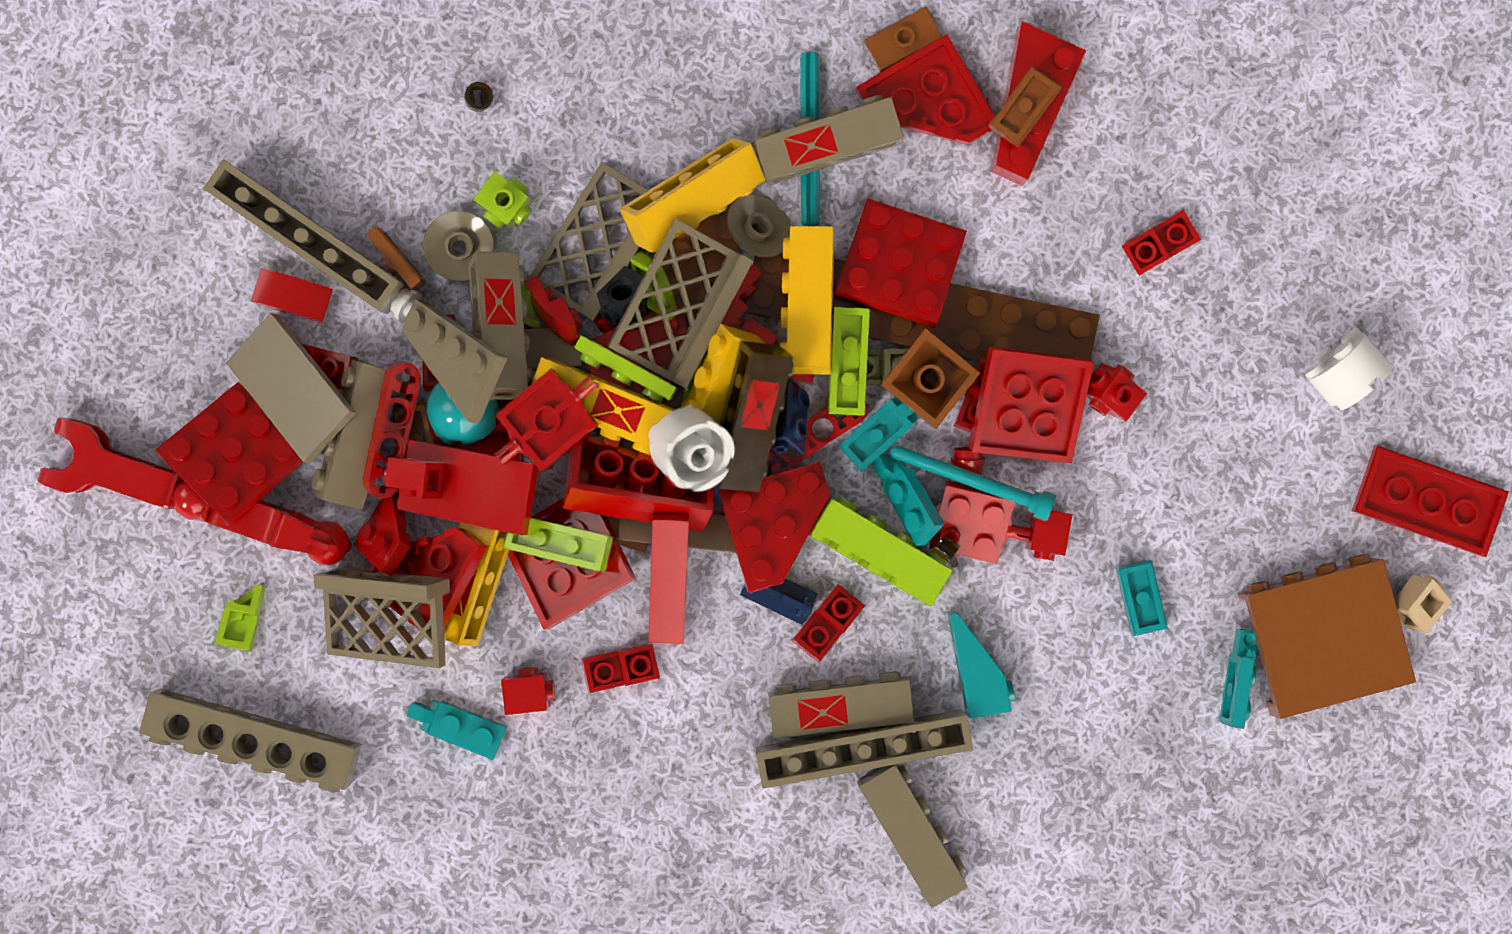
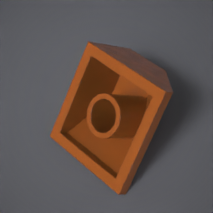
(930, 378)

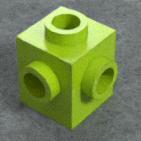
(495, 192)

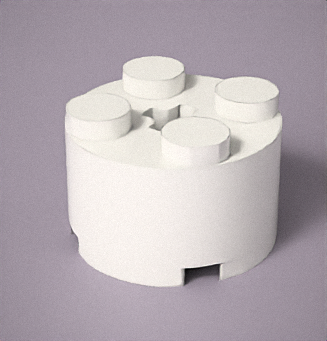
(1348, 371)
(691, 448)

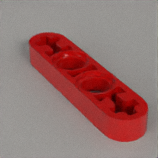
(385, 428)
(814, 443)

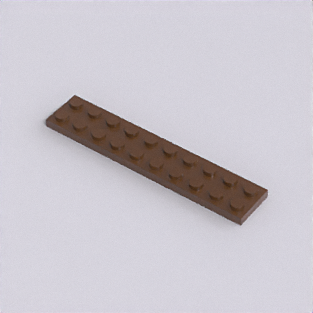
(967, 323)

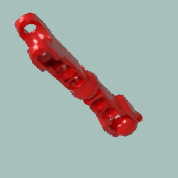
(101, 465)

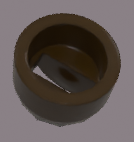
(486, 96)

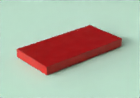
(476, 488)
(1430, 501)

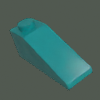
(981, 680)

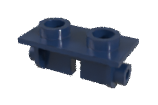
(793, 428)
(785, 599)

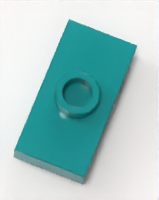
(1141, 598)

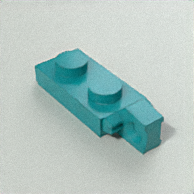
(878, 433)
(908, 499)
(1239, 679)
(459, 727)

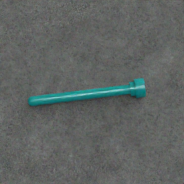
(1038, 502)

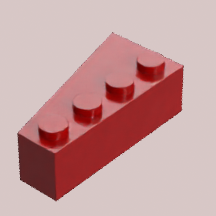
(1057, 61)
(628, 486)

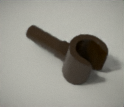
(947, 550)

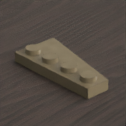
(456, 357)

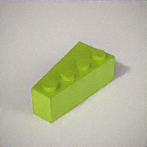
(880, 551)

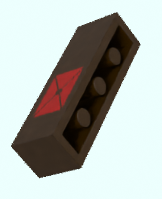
(753, 410)

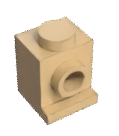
(1421, 603)

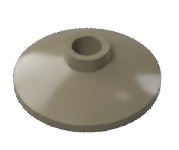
(763, 216)
(445, 232)

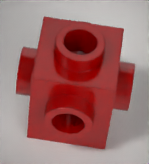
(1114, 391)

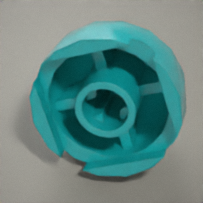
(450, 423)

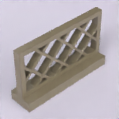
(626, 248)
(710, 311)
(380, 586)

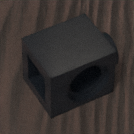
(617, 295)

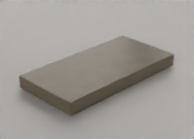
(290, 388)

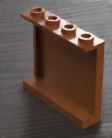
(1328, 635)

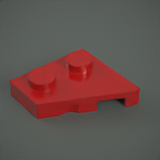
(384, 536)

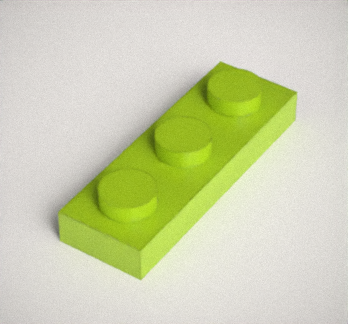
(848, 361)
(625, 370)
(563, 544)

